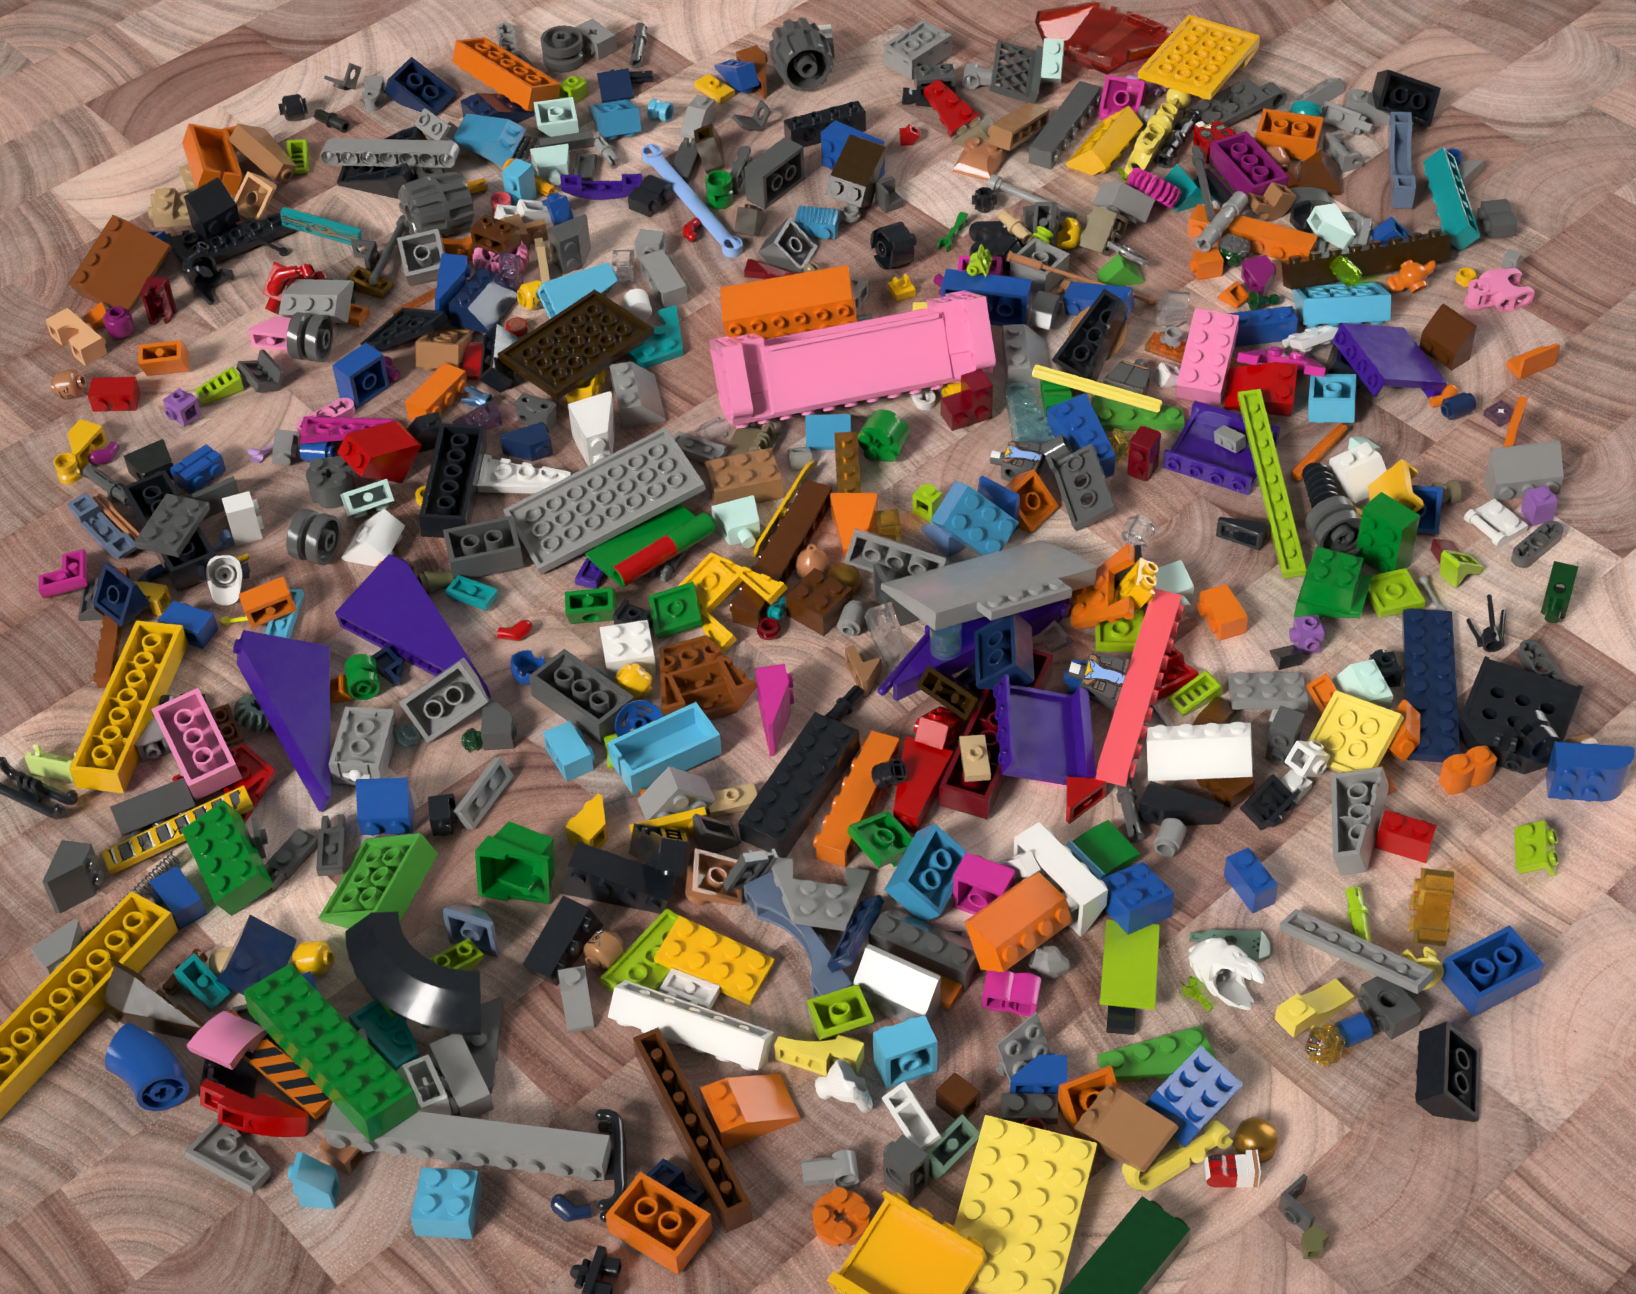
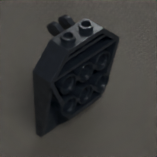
(1500, 698)

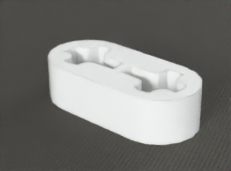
(928, 394)

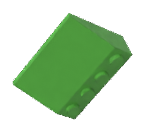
(380, 879)

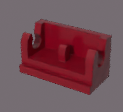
(158, 299)

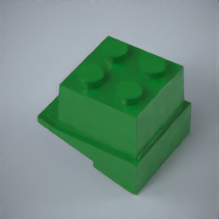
(1333, 586)
(516, 865)

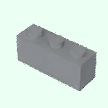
(664, 278)
(460, 1077)

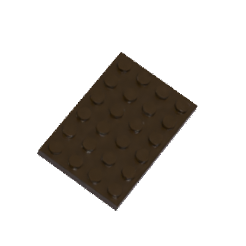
(575, 344)

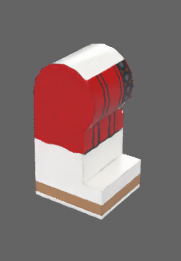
(1233, 1170)

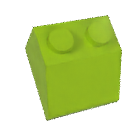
(839, 1012)

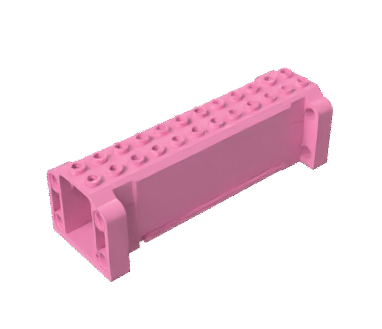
(852, 360)

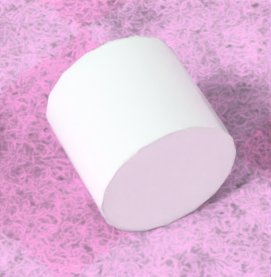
(638, 303)

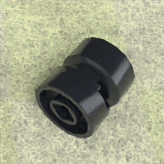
(1536, 733)

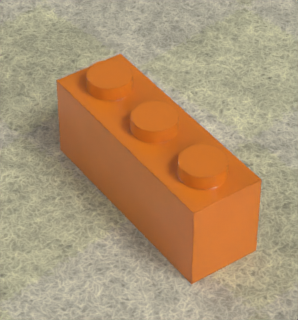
(437, 391)

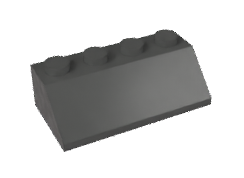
(579, 694)
(925, 945)

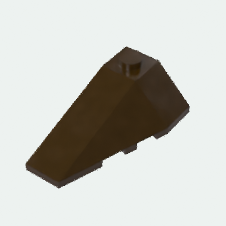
(133, 1002)

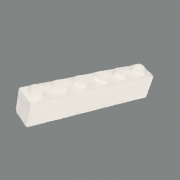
(691, 1025)

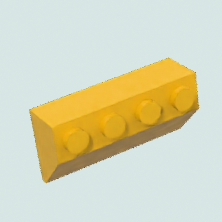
(1106, 142)

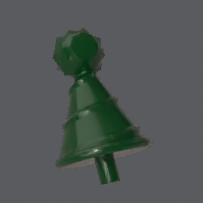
(1257, 300)

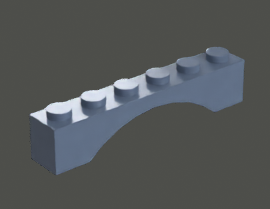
(1400, 169)
(767, 905)

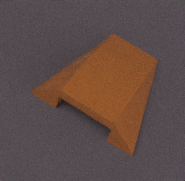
(701, 674)

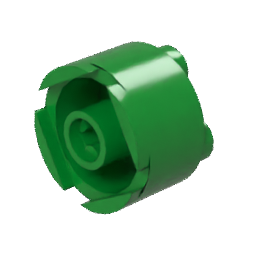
(883, 436)

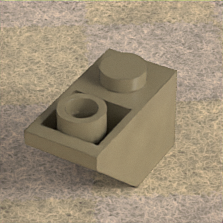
(977, 128)

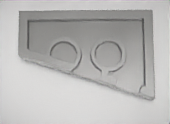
(228, 1156)

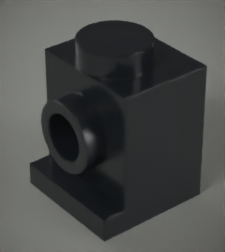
(629, 613)
(1388, 665)
(441, 814)

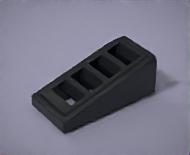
(1250, 534)

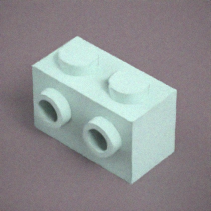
(367, 497)

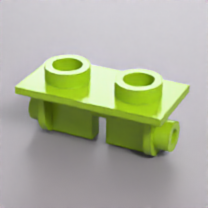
(979, 262)

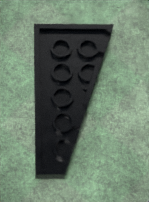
(231, 240)

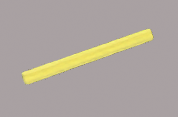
(1097, 388)

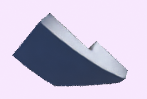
(389, 665)

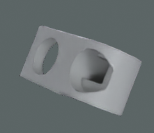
(374, 92)

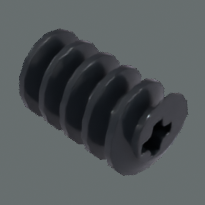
(1319, 482)

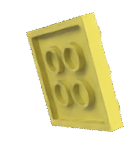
(1355, 732)

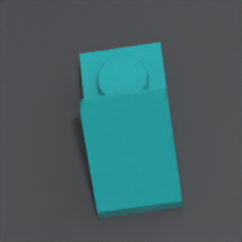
(201, 982)

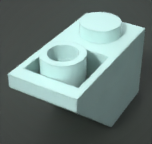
(1331, 225)

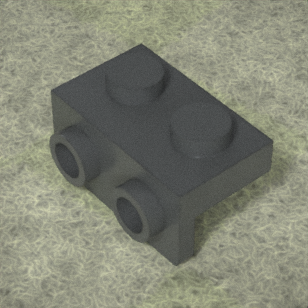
(262, 373)

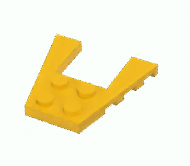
(715, 581)

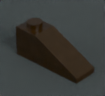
(948, 692)

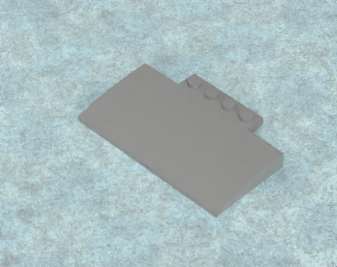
(993, 584)

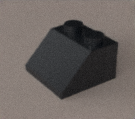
(211, 209)

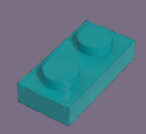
(472, 593)

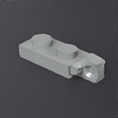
(1345, 119)

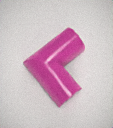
(69, 578)

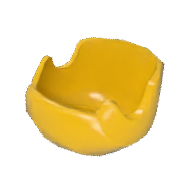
(1070, 234)

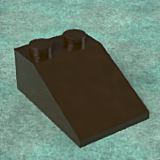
(856, 172)

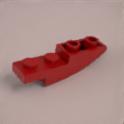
(256, 1116)

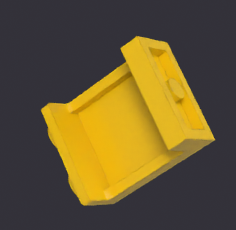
(1397, 485)

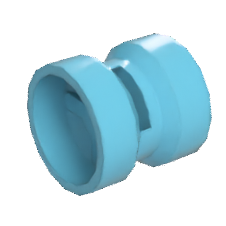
(660, 110)

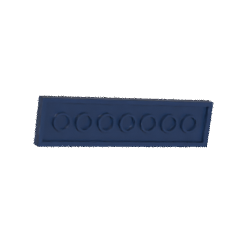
(1431, 681)

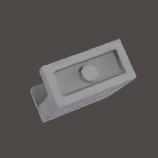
(439, 129)

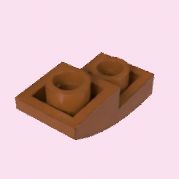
(227, 725)

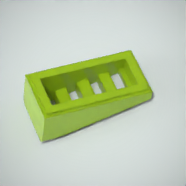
(299, 146)
(225, 384)
(1204, 679)

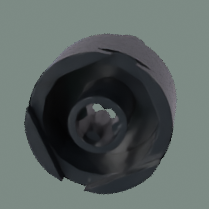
(893, 245)

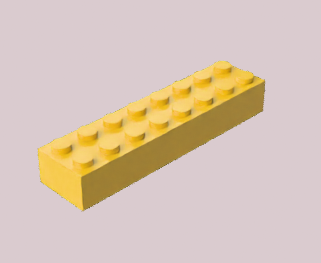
(135, 687)

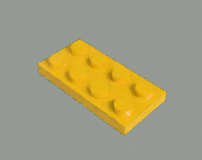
(715, 959)

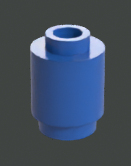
(316, 450)
(1355, 1029)

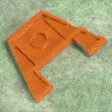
(1096, 602)

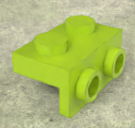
(1535, 848)

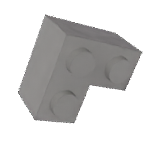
(1124, 201)
(674, 793)

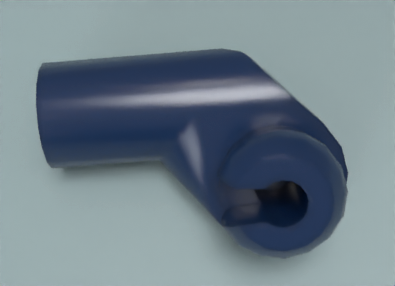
(152, 574)

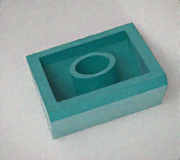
(1189, 188)

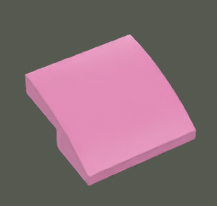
(226, 1039)

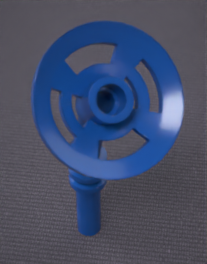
(633, 719)

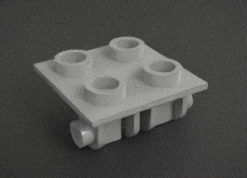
(1021, 1046)

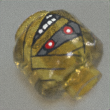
(1325, 1045)

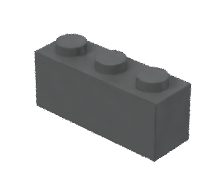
(152, 807)

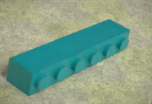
(1451, 199)

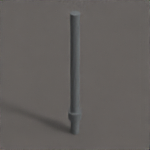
(1199, 161)
(388, 251)

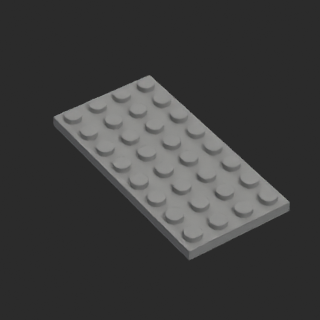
(604, 500)

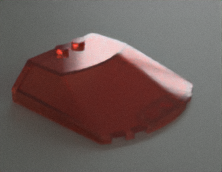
(1102, 36)

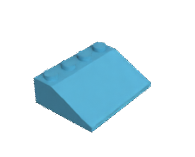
(1342, 304)

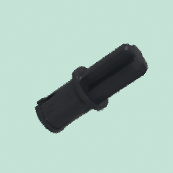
(845, 705)

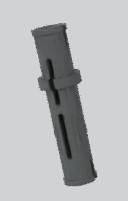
(639, 39)
(112, 487)
(1127, 797)

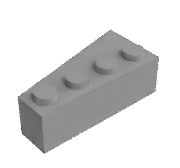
(1356, 815)

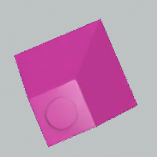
(1122, 92)

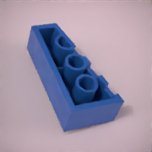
(1082, 427)

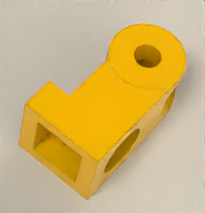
(157, 595)

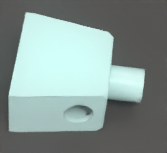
(551, 162)
(738, 521)
(1176, 580)

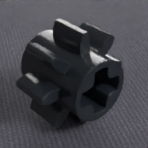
(984, 200)

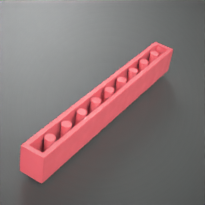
(1139, 689)

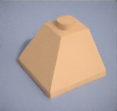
(254, 196)

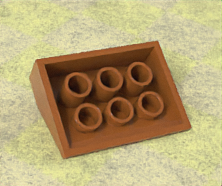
(119, 264)

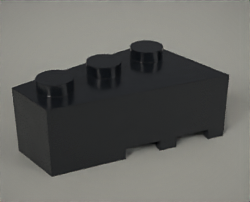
(659, 848)
(562, 940)

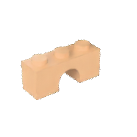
(84, 341)

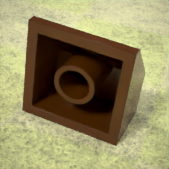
(1448, 337)

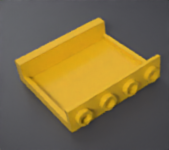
(909, 1255)

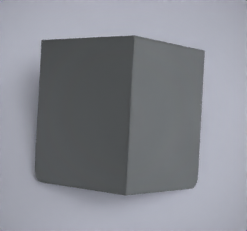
(886, 196)

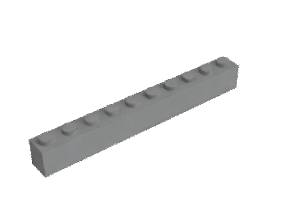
(482, 1143)

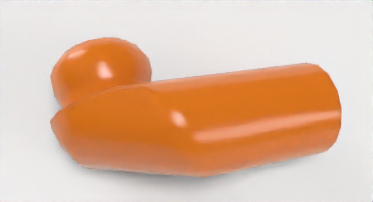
(1449, 390)

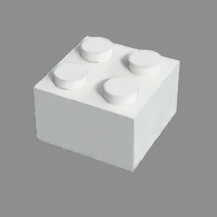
(627, 644)

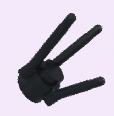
(1491, 638)

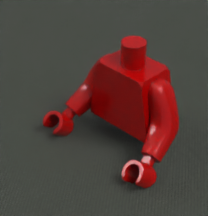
(282, 277)

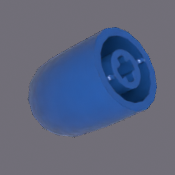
(147, 1068)

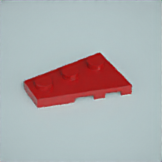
(949, 106)

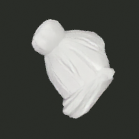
(844, 1086)

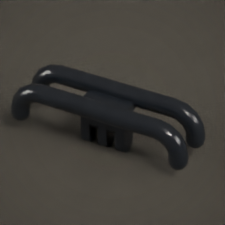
(33, 791)
(618, 1163)

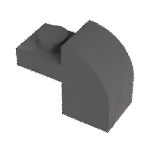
(1045, 310)

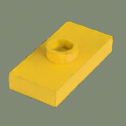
(714, 88)

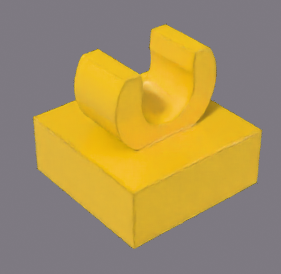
(901, 288)

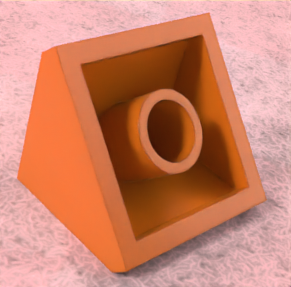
(1080, 1093)

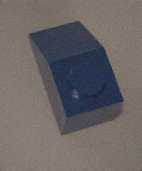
(527, 443)

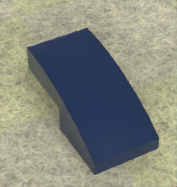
(675, 1180)

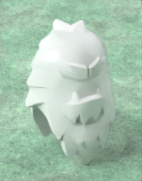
(1224, 970)

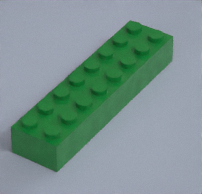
(331, 1052)

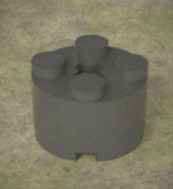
(328, 480)

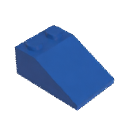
(451, 278)

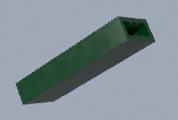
(1133, 1253)

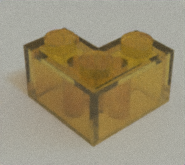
(1431, 906)

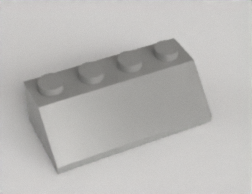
(870, 548)

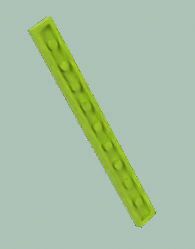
(1271, 484)

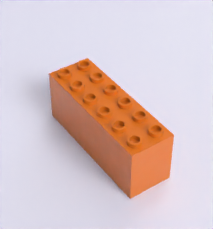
(789, 303)

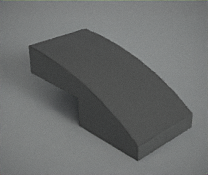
(1314, 195)

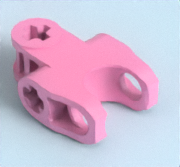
(1495, 290)

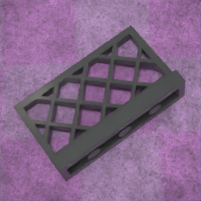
(1030, 75)

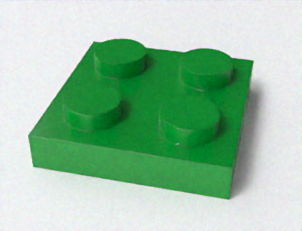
(675, 610)

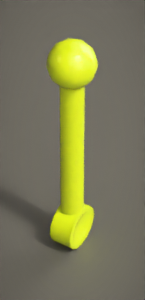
(225, 621)

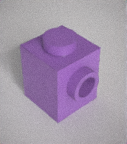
(1539, 505)

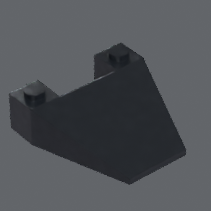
(379, 179)

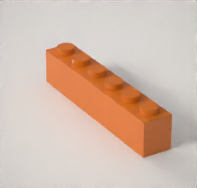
(1264, 237)
(856, 799)

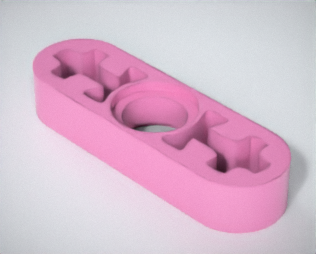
(342, 407)

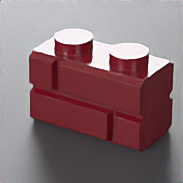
(1144, 453)

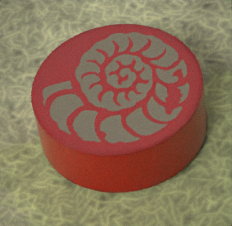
(517, 326)

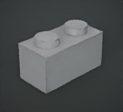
(1511, 260)
(1229, 439)

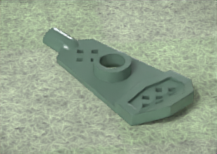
(1241, 938)

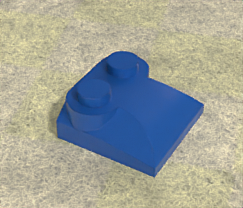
(1001, 497)

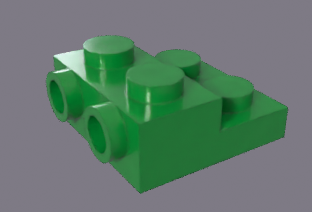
(881, 838)

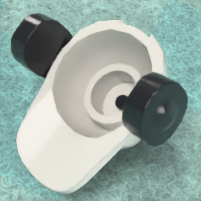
(224, 578)

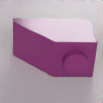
(1258, 274)

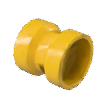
(67, 468)

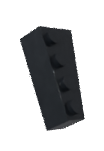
(1092, 338)

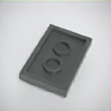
(172, 525)

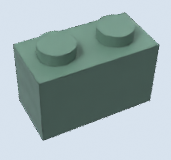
(954, 1143)

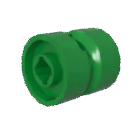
(719, 189)
(362, 676)

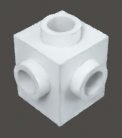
(1307, 758)

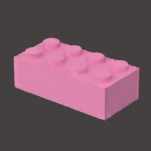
(1207, 356)
(196, 744)

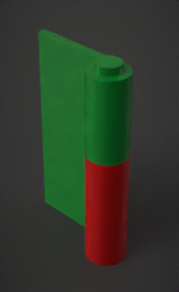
(650, 544)

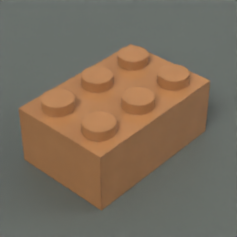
(744, 476)

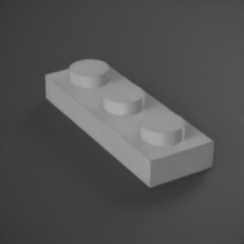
(483, 793)

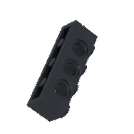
(808, 127)

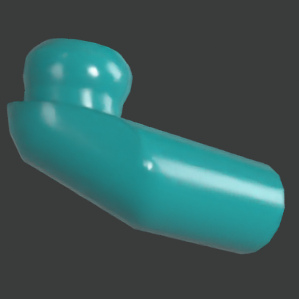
(777, 610)

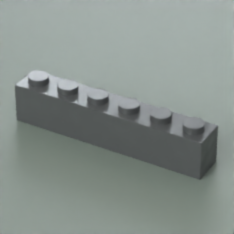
(1065, 125)

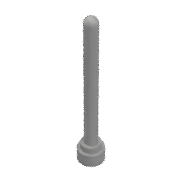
(997, 184)

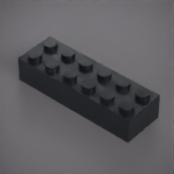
(452, 478)
(143, 499)
(799, 785)

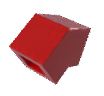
(908, 135)

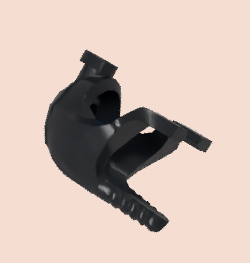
(201, 272)

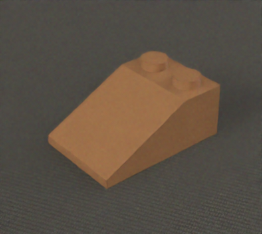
(443, 346)
(1125, 1128)

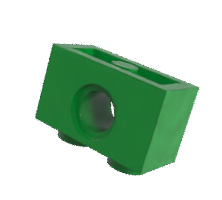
(590, 605)

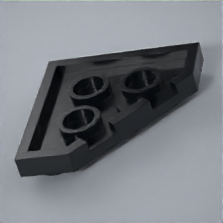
(404, 326)

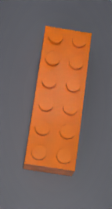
(504, 72)

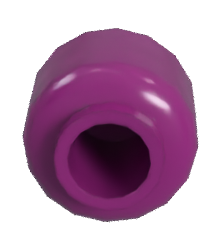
(119, 322)

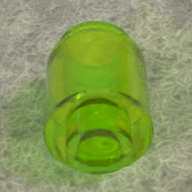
(1346, 271)

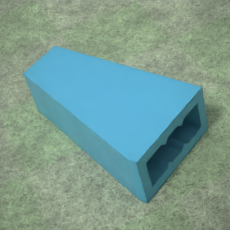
(566, 290)

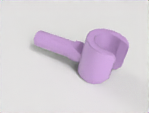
(258, 455)

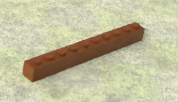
(108, 647)

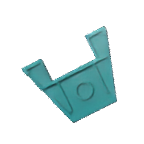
(663, 345)

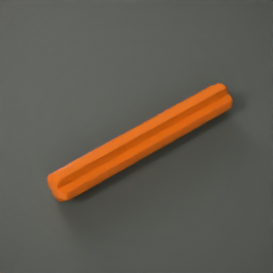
(1320, 449)

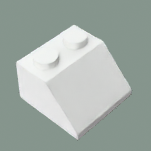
(1356, 470)
(374, 539)

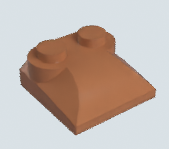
(979, 159)
(706, 877)

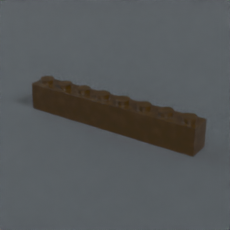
(1370, 258)

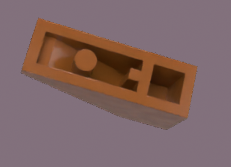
(759, 58)

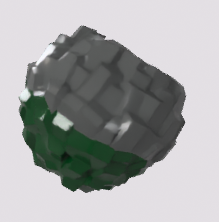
(1233, 249)

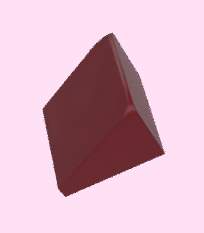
(1439, 545)

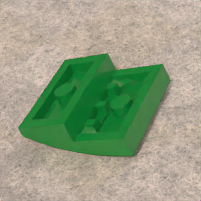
(1107, 848)

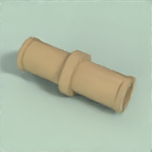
(1015, 226)

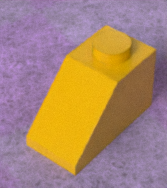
(84, 439)

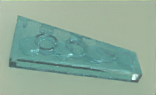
(1025, 419)

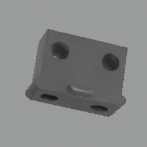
(536, 411)

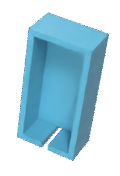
(675, 740)

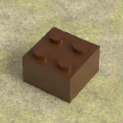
(818, 601)

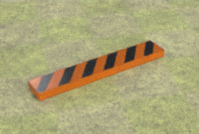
(287, 1076)

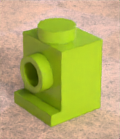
(574, 88)
(926, 495)

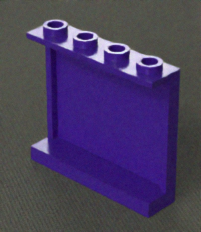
(1387, 358)
(1203, 459)
(1043, 733)

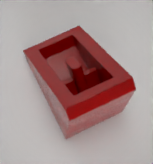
(1082, 795)

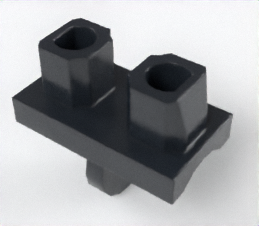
(593, 1275)

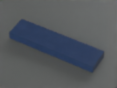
(855, 933)

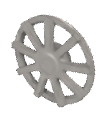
(1129, 252)

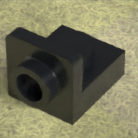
(1299, 215)

